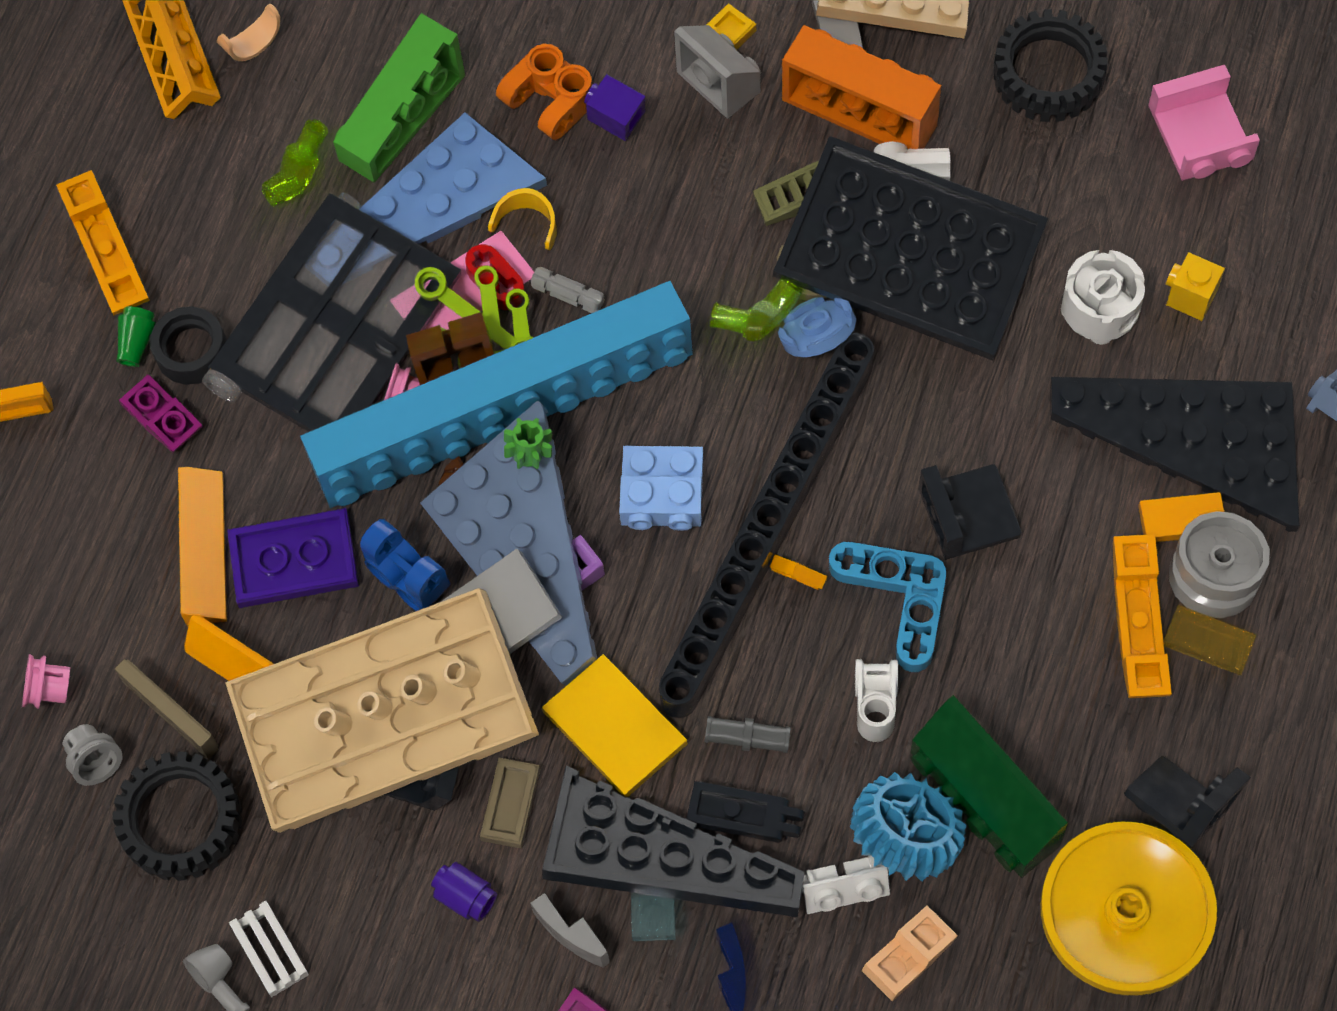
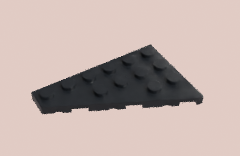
(1207, 431)

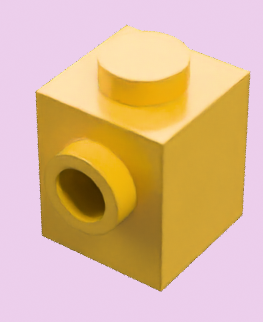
(1194, 285)

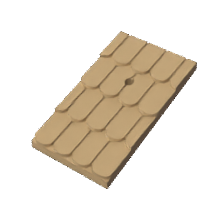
(380, 710)

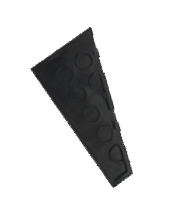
(650, 851)

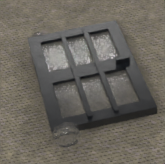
(330, 319)

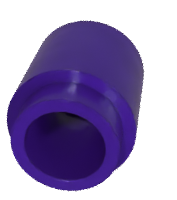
(463, 891)

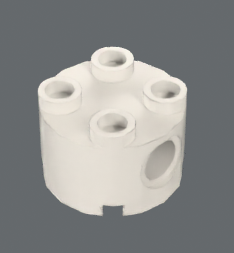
(1103, 295)

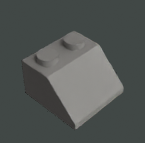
(716, 68)

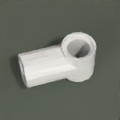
(933, 160)

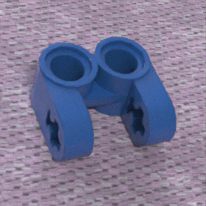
(400, 567)

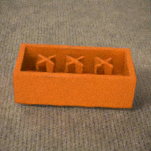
(859, 90)

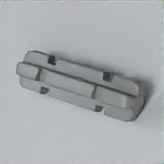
(567, 290)

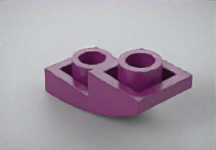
(160, 413)

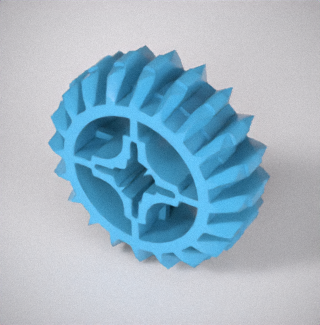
(908, 826)

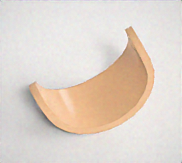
(254, 38)

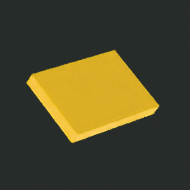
(614, 726)

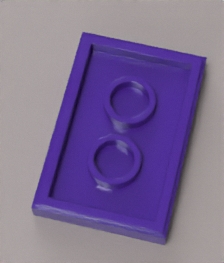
(292, 558)

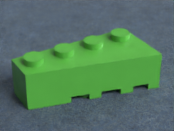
(401, 98)

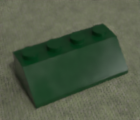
(988, 788)

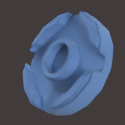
(817, 326)

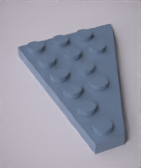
(497, 508)

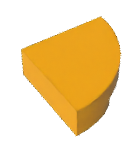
(798, 572)

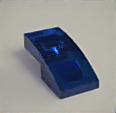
(732, 982)

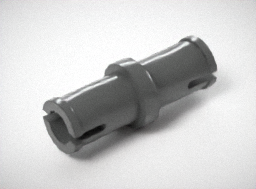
(747, 734)

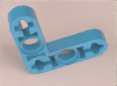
(916, 592)

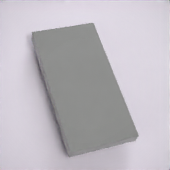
(516, 598)

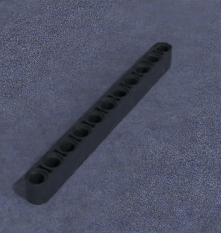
(766, 539)

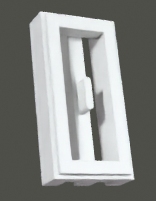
(251, 919)

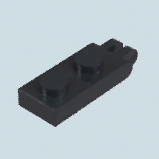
(743, 812)

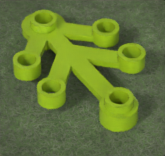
(489, 305)

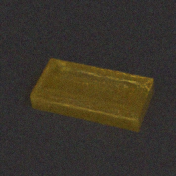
(1209, 640)

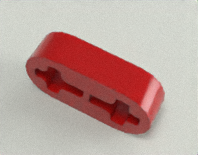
(505, 272)

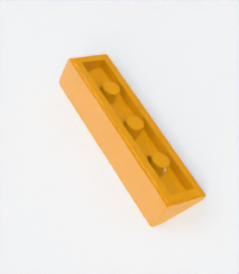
(202, 544)
(220, 650)

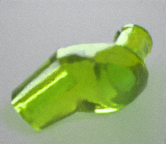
(296, 165)
(762, 317)

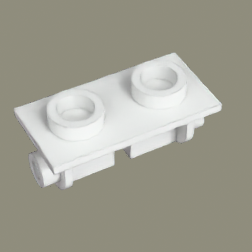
(862, 882)

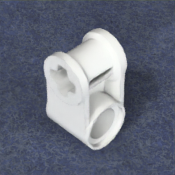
(876, 692)

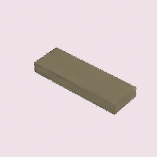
(167, 708)

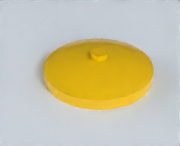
(1128, 908)

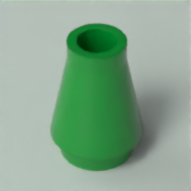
(133, 334)

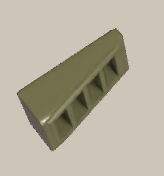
(790, 182)

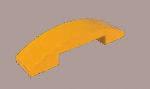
(102, 242)
(1139, 616)

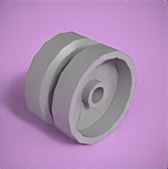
(1219, 564)

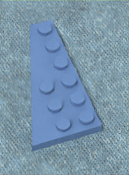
(451, 183)

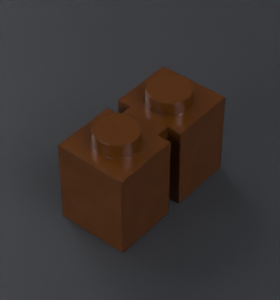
(432, 347)

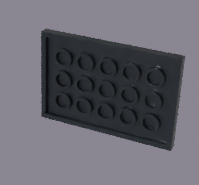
(910, 247)

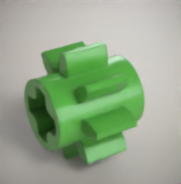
(527, 443)

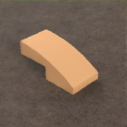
(909, 953)

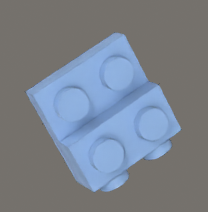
(661, 487)

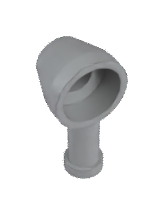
(208, 969)

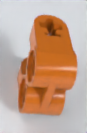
(556, 83)

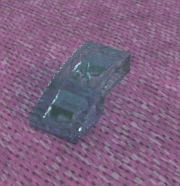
(652, 918)

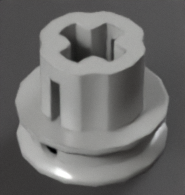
(90, 755)

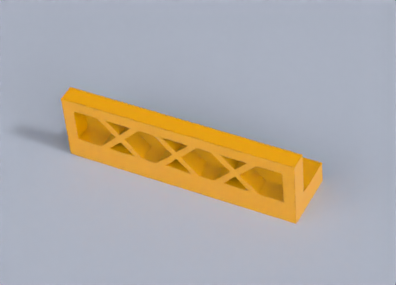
(183, 49)

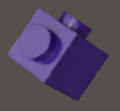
(614, 107)

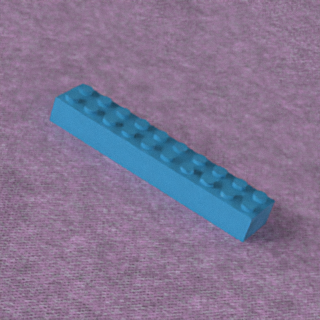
(485, 397)

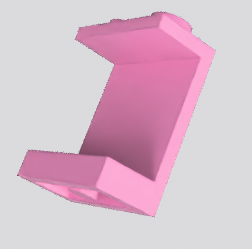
(1201, 124)

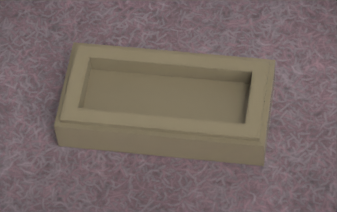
(510, 803)

